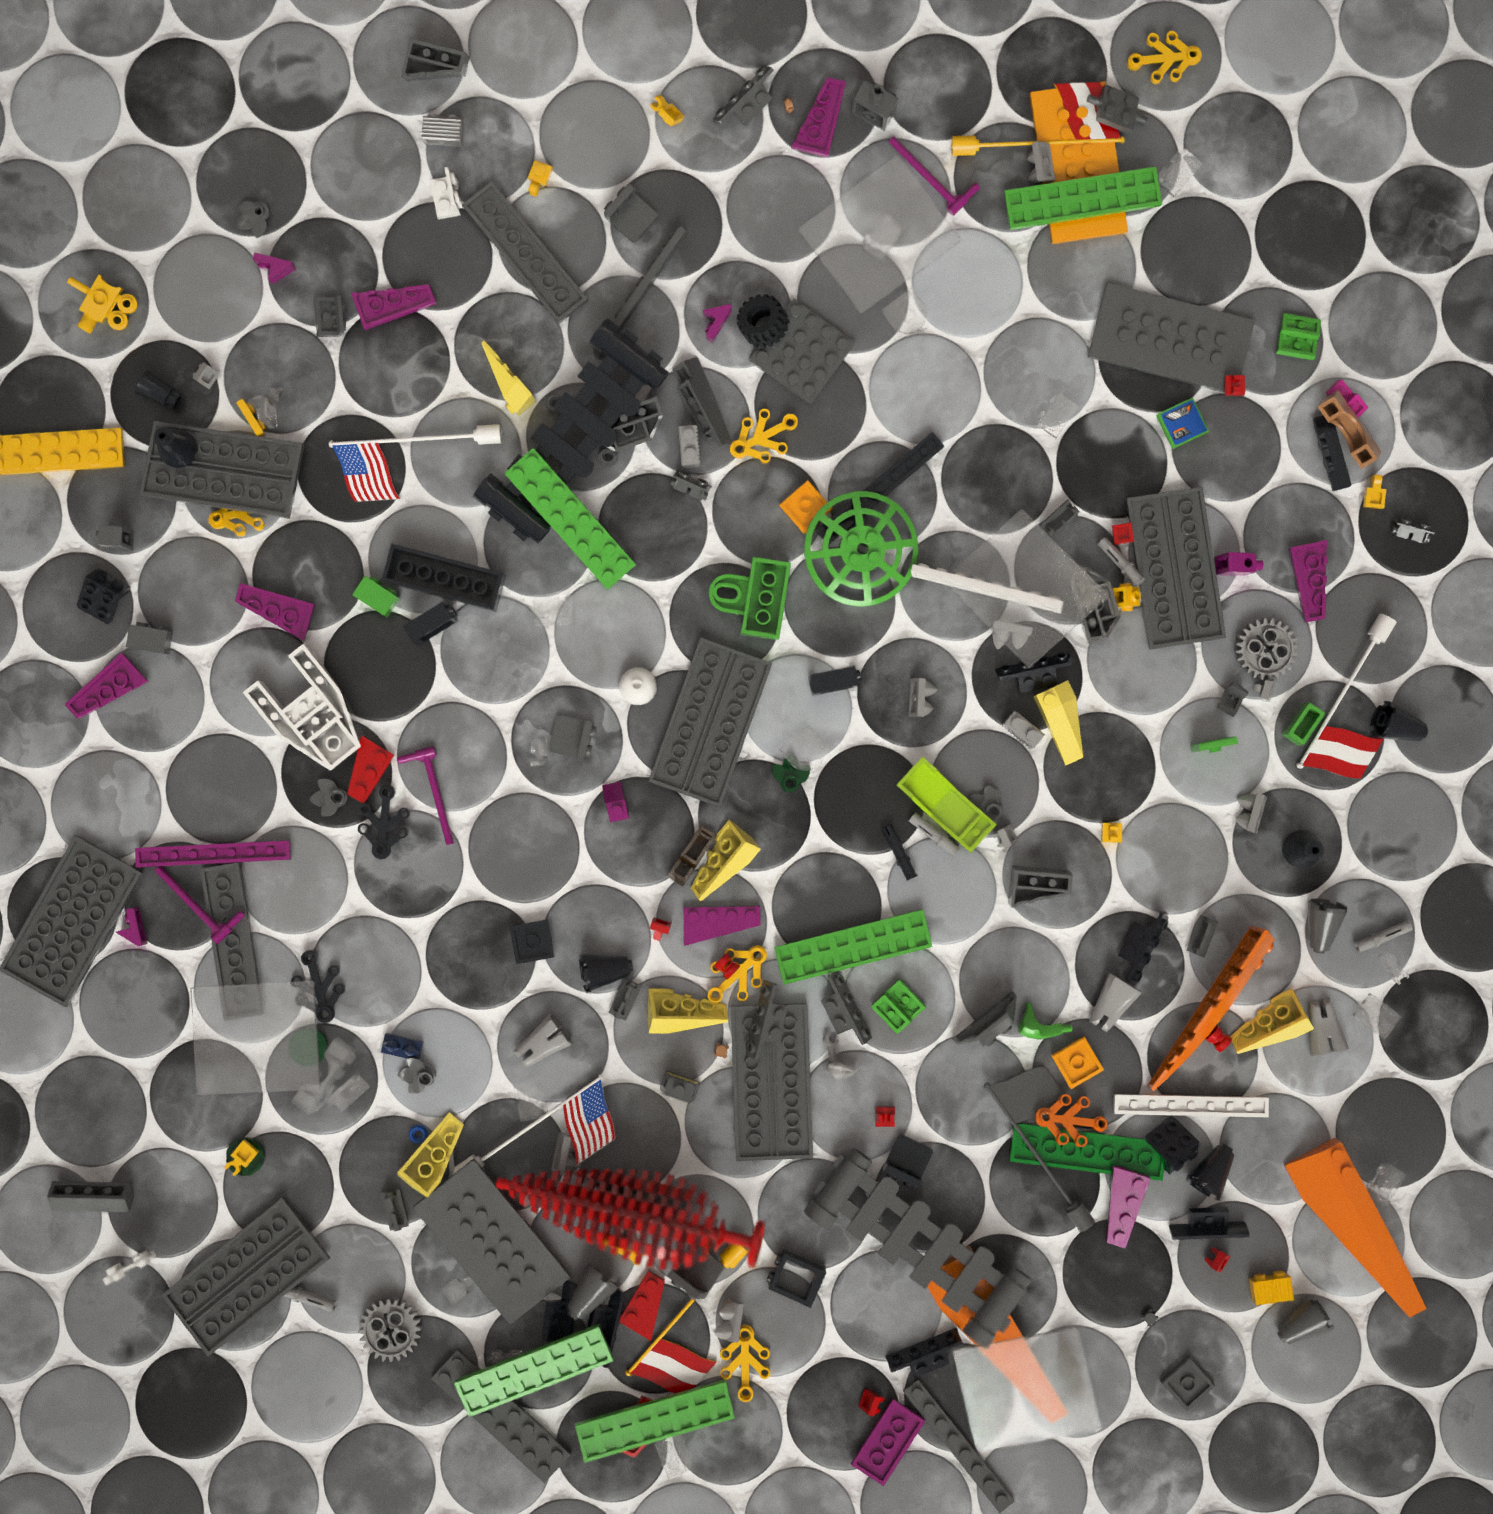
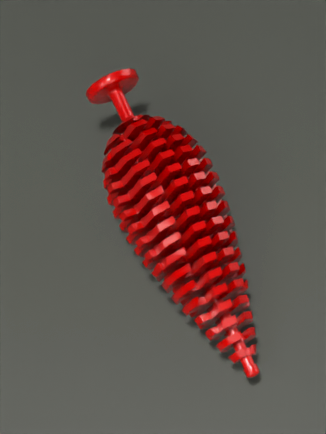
(632, 1214)

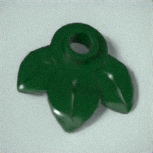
(787, 771)

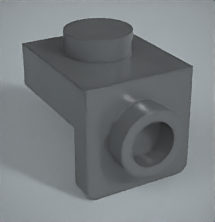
(1232, 699)

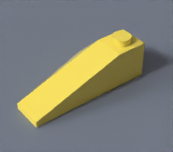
(512, 389)
(676, 1013)

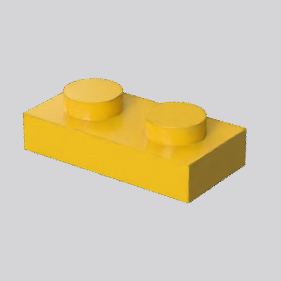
(248, 411)

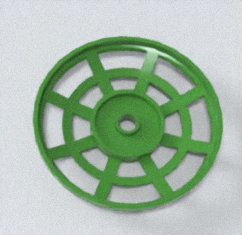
(848, 548)

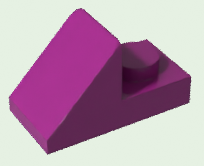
(278, 267)
(718, 316)
(615, 801)
(136, 932)

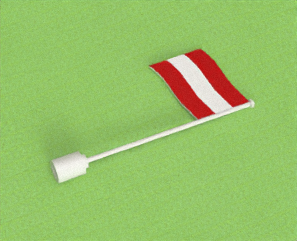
(1341, 749)

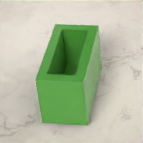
(376, 596)
(1303, 723)

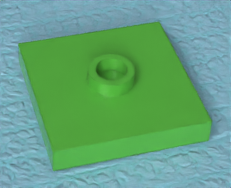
(1214, 745)

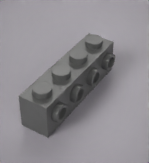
(90, 1196)

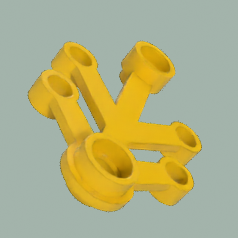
(1166, 57)
(761, 438)
(224, 521)
(741, 973)
(745, 1358)

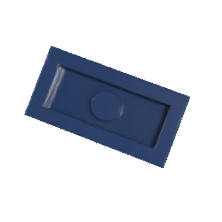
(401, 1046)

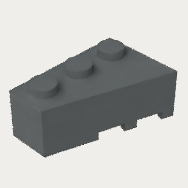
(433, 62)
(1036, 884)

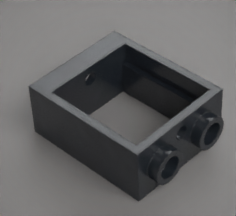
(430, 623)
(834, 680)
(814, 1287)

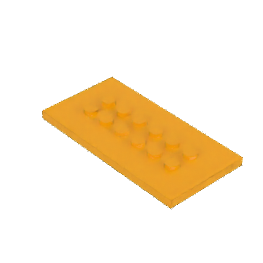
(1075, 162)

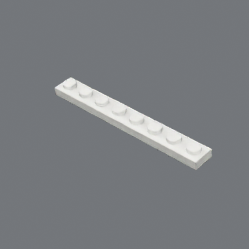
(992, 589)
(1191, 1105)

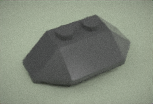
(639, 428)
(1104, 618)
(990, 1024)

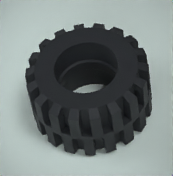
(755, 310)

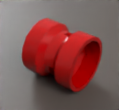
(730, 969)
(1218, 1039)

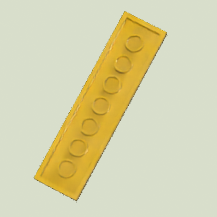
(61, 451)

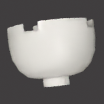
(638, 686)

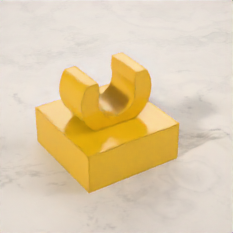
(1111, 832)

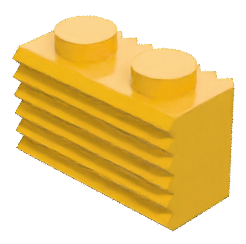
(1271, 1288)

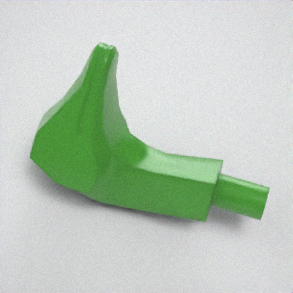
(1033, 1029)

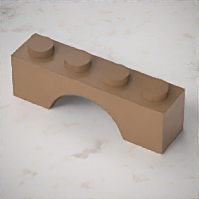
(1360, 442)

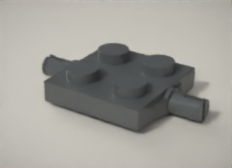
(1117, 109)

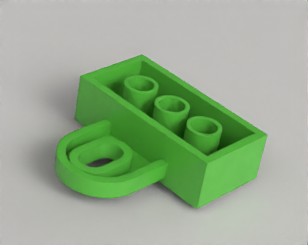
(758, 598)

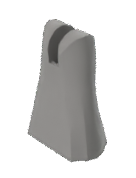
(1113, 1001)
(1327, 1033)
(543, 1041)

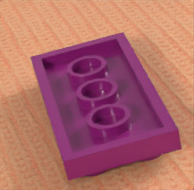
(888, 1441)

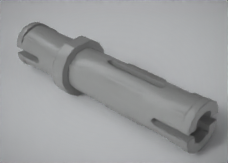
(1119, 559)
(928, 829)
(1376, 939)
(300, 1295)

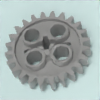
(1281, 639)
(373, 1333)

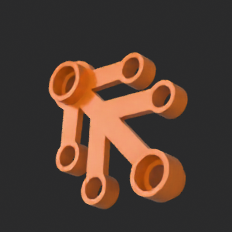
(1068, 1120)

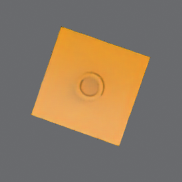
(803, 505)
(1077, 1062)

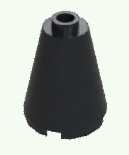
(175, 447)
(1397, 724)
(1302, 849)
(603, 970)
(1212, 1172)

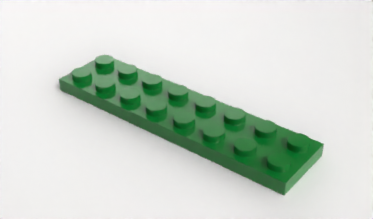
(1097, 1156)

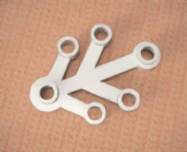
(117, 1271)

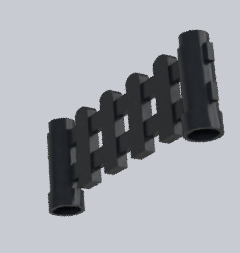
(620, 350)

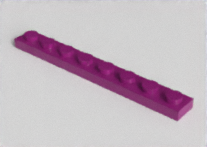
(213, 853)

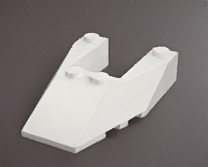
(315, 720)

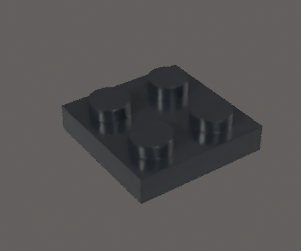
(532, 941)

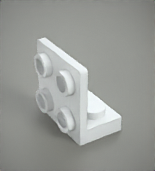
(445, 195)

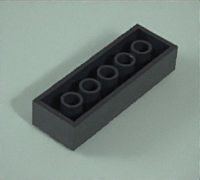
(443, 577)

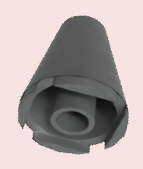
(1324, 923)
(590, 1292)
(1305, 1322)

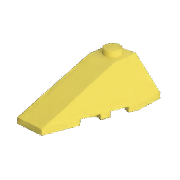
(1060, 714)
(729, 855)
(1276, 1023)
(430, 1160)

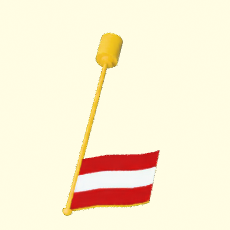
(1073, 96)
(672, 1364)

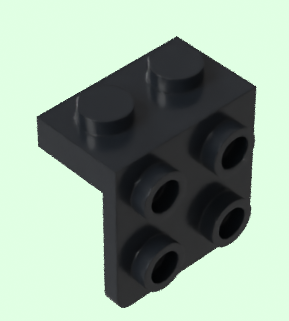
(101, 595)
(1173, 1144)
(907, 1161)

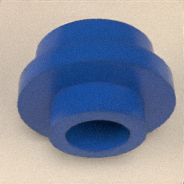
(412, 1134)

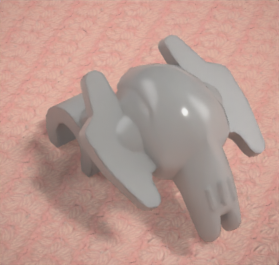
(836, 1069)

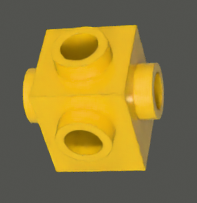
(1127, 596)

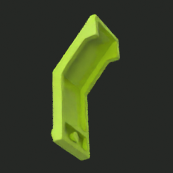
(946, 805)

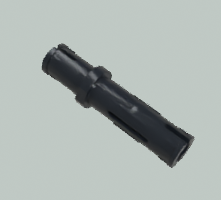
(899, 852)

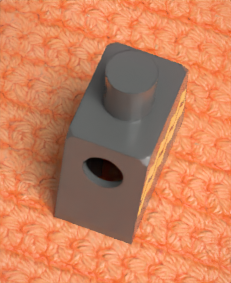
(679, 1087)

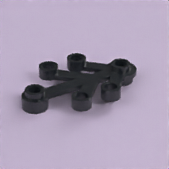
(383, 824)
(321, 989)

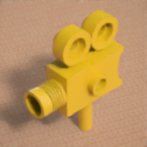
(100, 303)

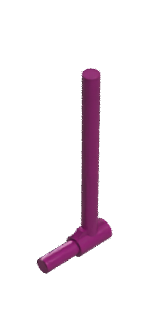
(955, 202)
(427, 755)
(219, 931)

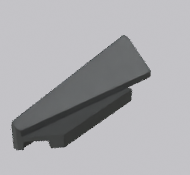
(700, 401)

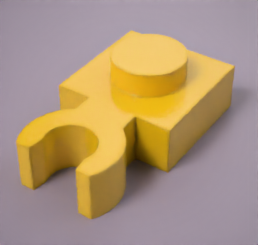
(242, 1156)

